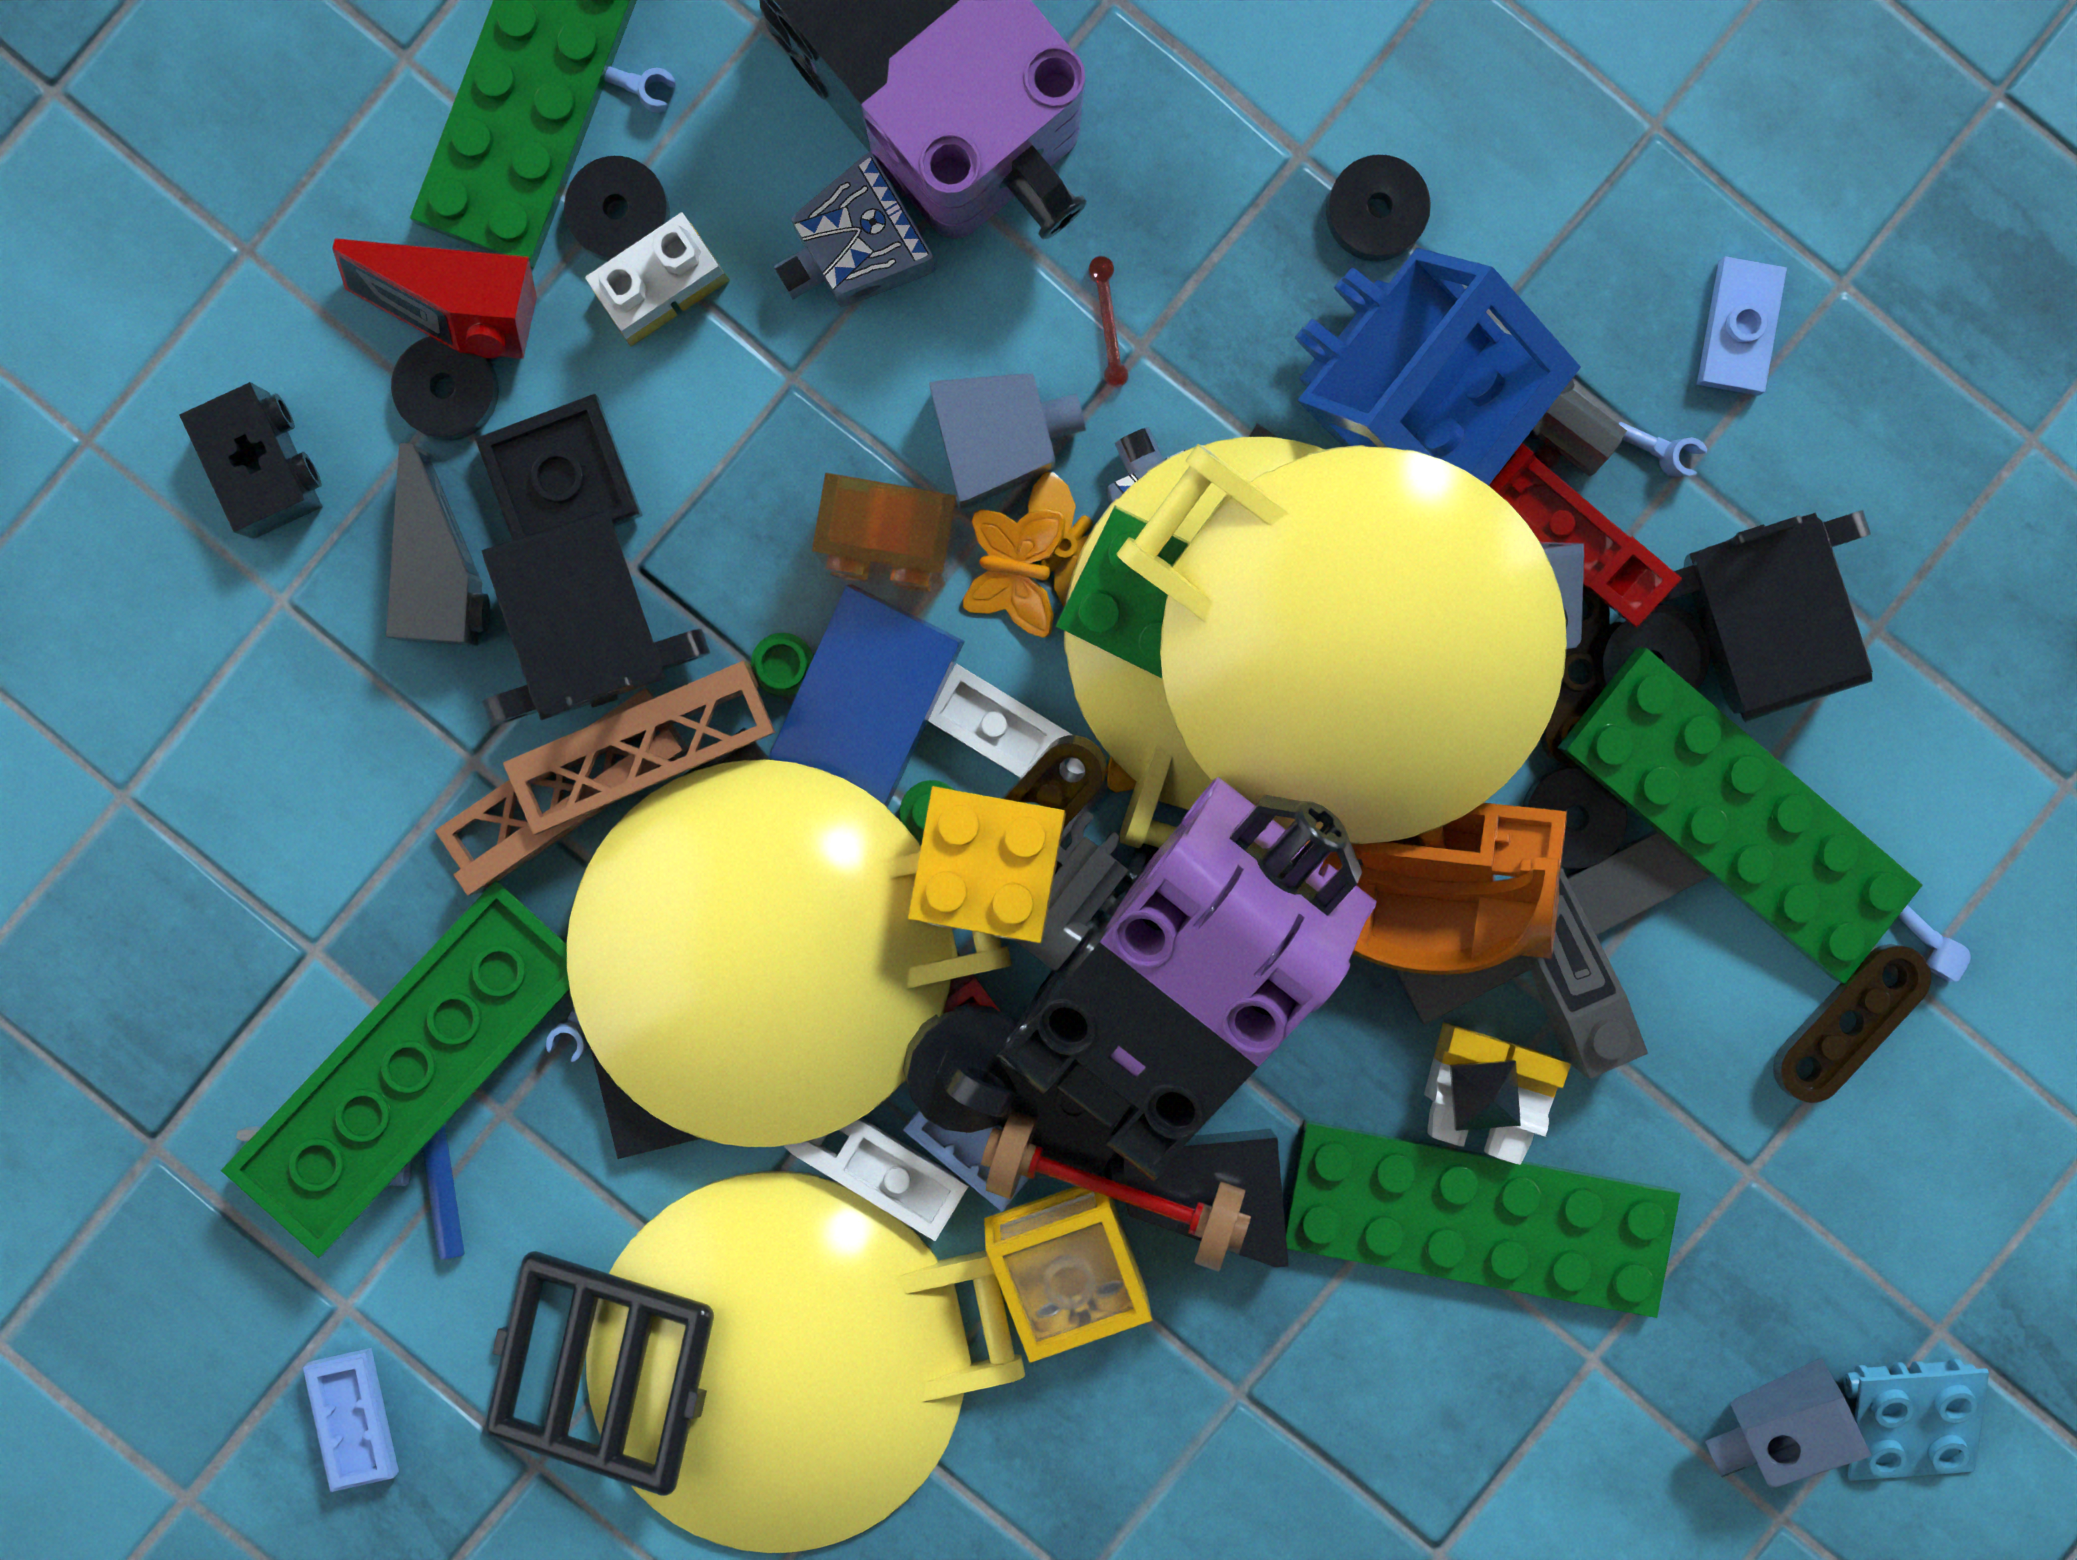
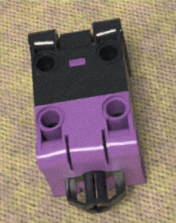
(948, 98)
(1196, 972)

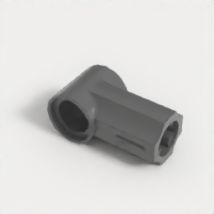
(1579, 431)
(1076, 895)

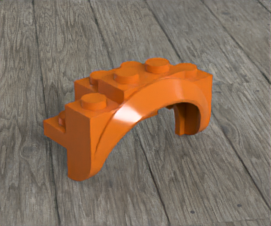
(1440, 894)

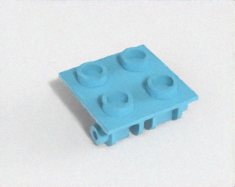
(1918, 1418)

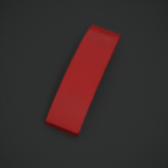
(1614, 564)

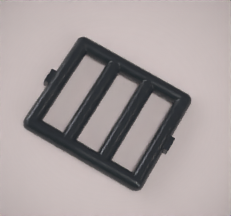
(552, 1439)

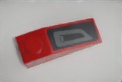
(455, 296)

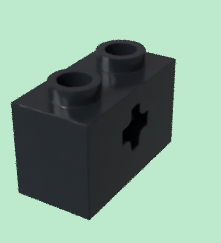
(225, 440)

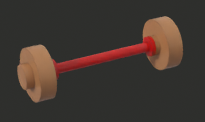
(1012, 1155)

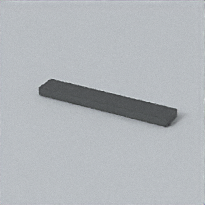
(1609, 894)

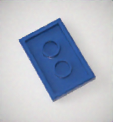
(867, 693)

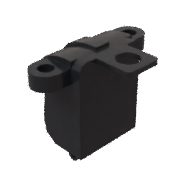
(1778, 613)
(576, 622)

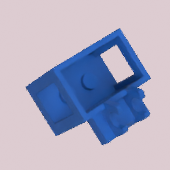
(1432, 367)

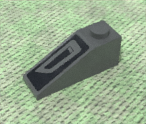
(432, 574)
(1584, 994)

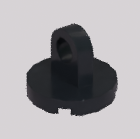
(956, 1073)

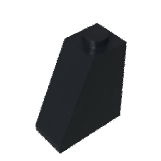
(1235, 1158)

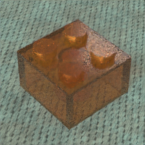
(885, 531)

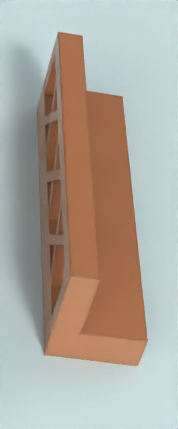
(631, 725)
(522, 845)

